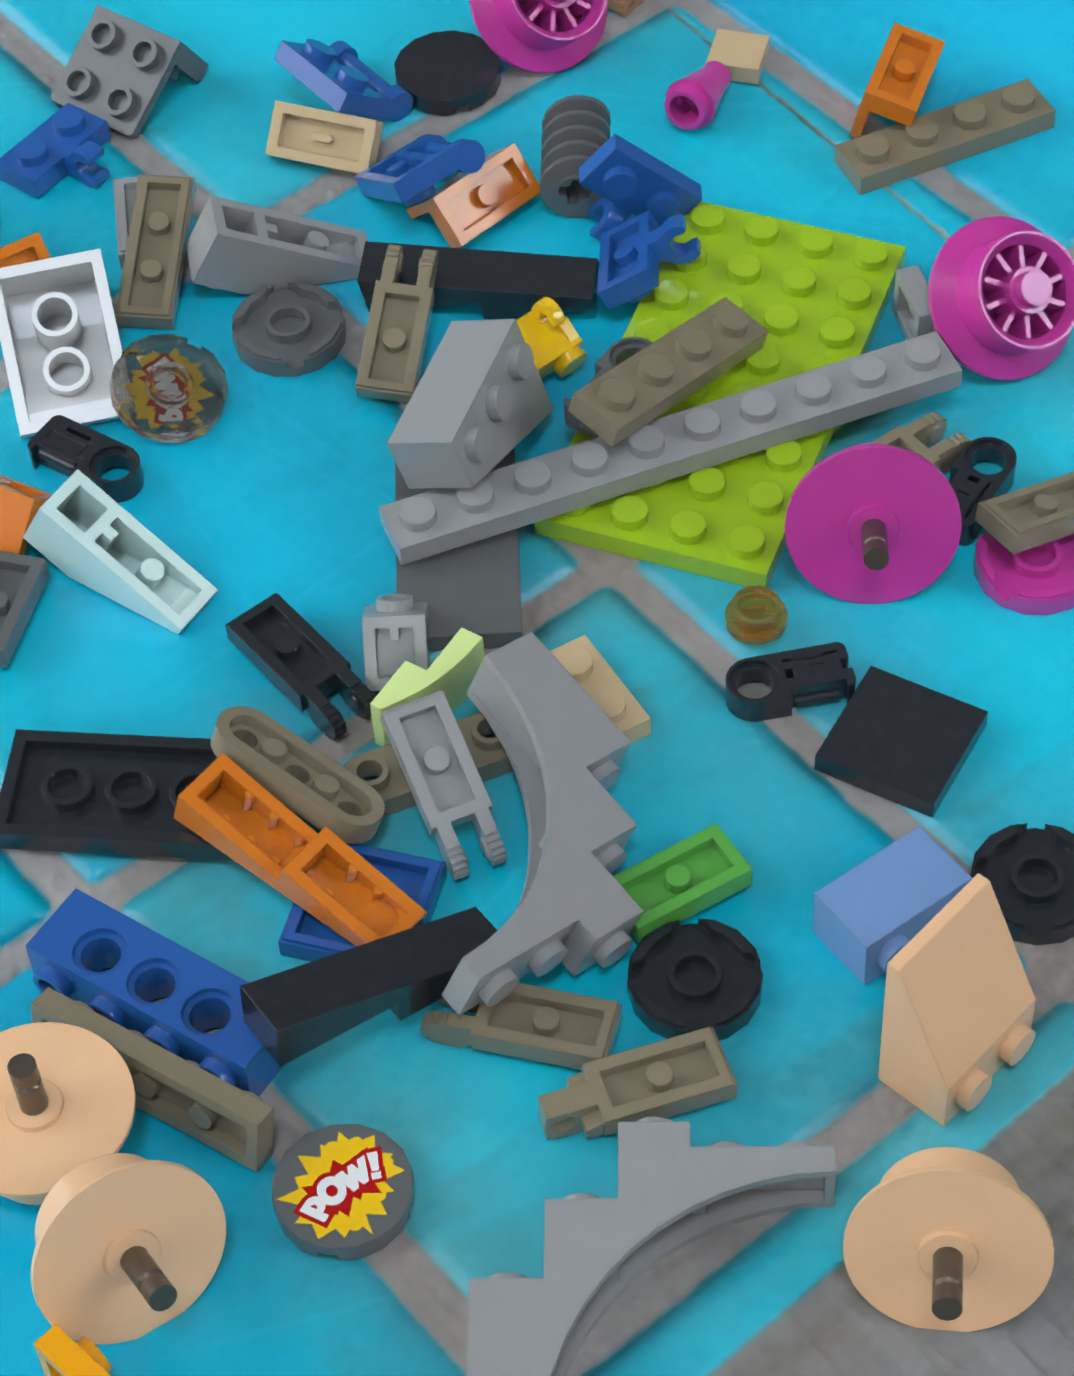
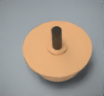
(60, 1105)
(948, 1243)
(124, 1246)

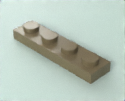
(944, 136)
(667, 371)
(176, 1088)

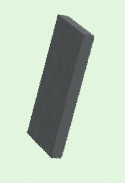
(467, 585)

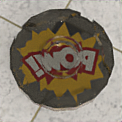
(168, 389)

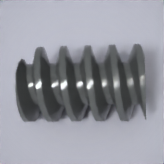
(570, 136)

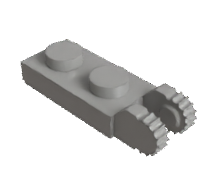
(443, 778)

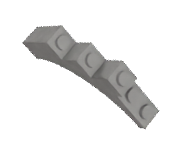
(564, 764)
(605, 1244)

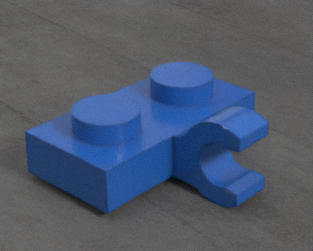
(58, 147)
(633, 184)
(633, 253)

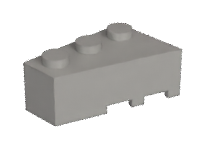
(469, 406)

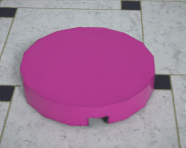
(1029, 581)

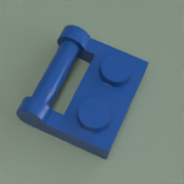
(343, 80)
(414, 169)

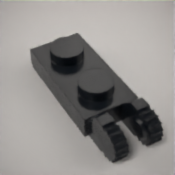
(299, 663)

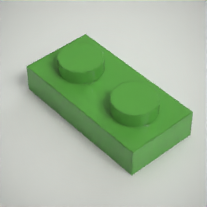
(685, 879)

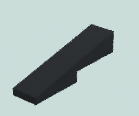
(497, 280)
(338, 992)

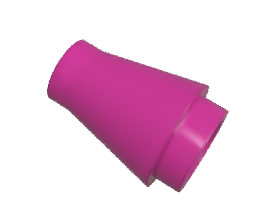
(695, 98)

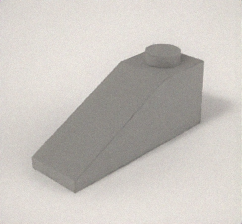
(257, 247)

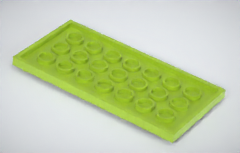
(821, 305)

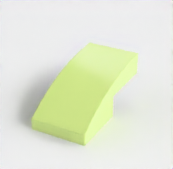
(450, 672)

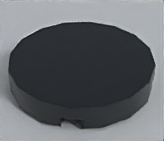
(448, 71)
(1031, 881)
(694, 979)

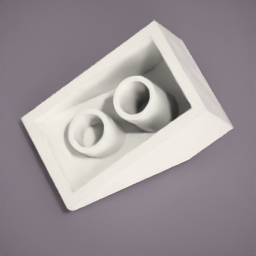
(59, 340)

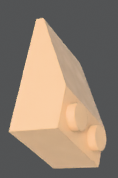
(955, 1007)

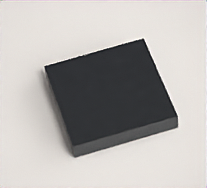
(901, 741)

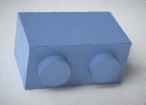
(886, 902)

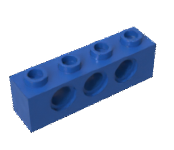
(148, 966)

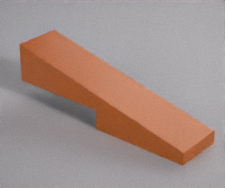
(291, 857)

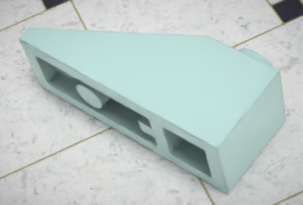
(116, 555)

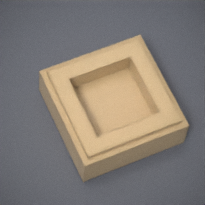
(741, 53)

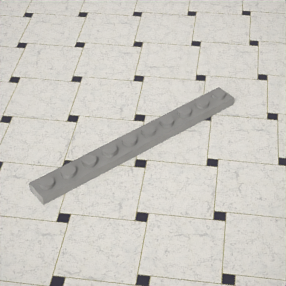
(670, 447)

